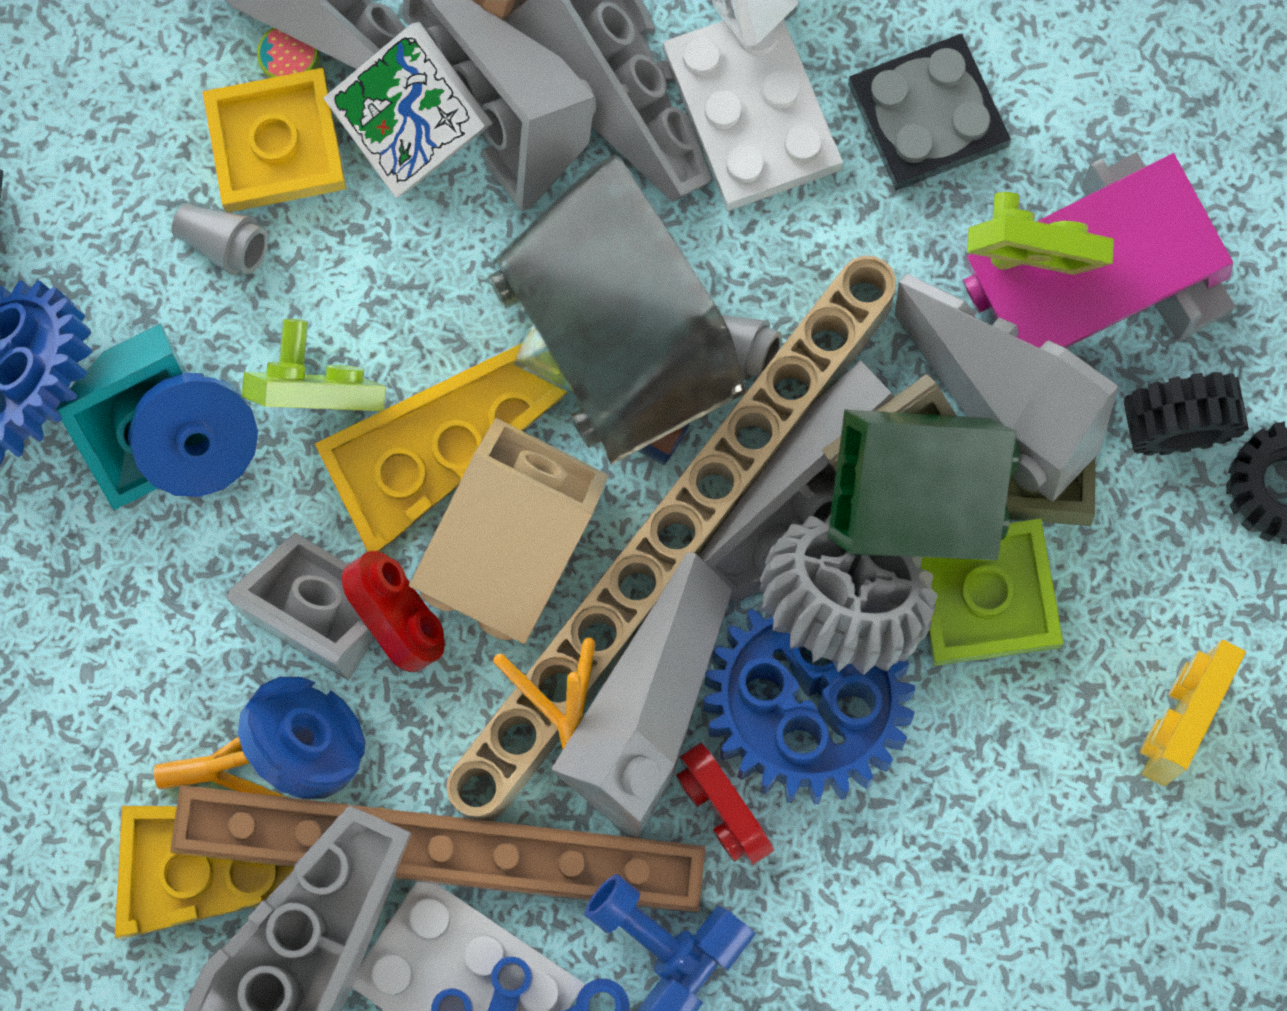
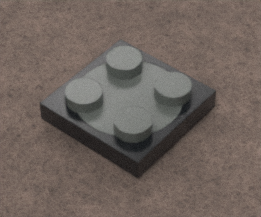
(929, 111)

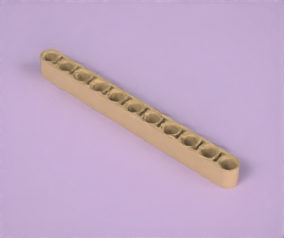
(682, 505)

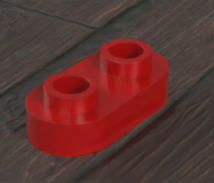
(393, 611)
(739, 829)

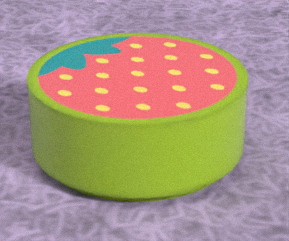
(285, 55)

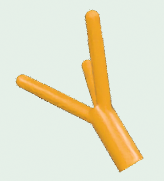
(575, 695)
(209, 769)

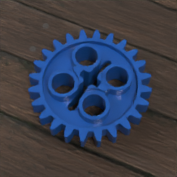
(38, 360)
(759, 725)

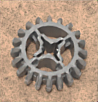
(846, 603)

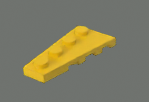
(419, 449)
(175, 889)

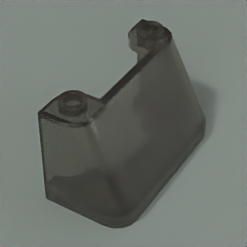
(619, 313)

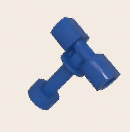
(682, 960)

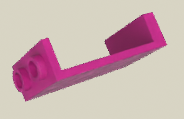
(1158, 250)

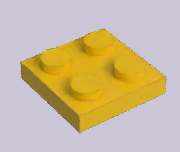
(274, 140)
(1199, 694)

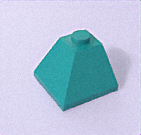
(106, 405)

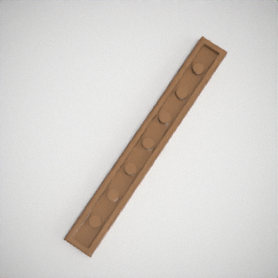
(445, 848)

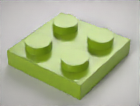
(995, 604)

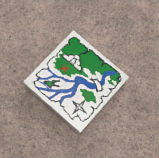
(407, 109)

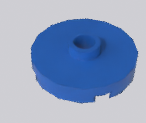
(186, 407)
(301, 738)

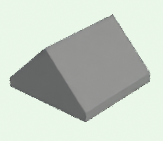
(303, 603)

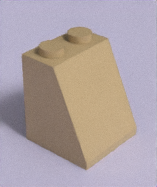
(508, 532)

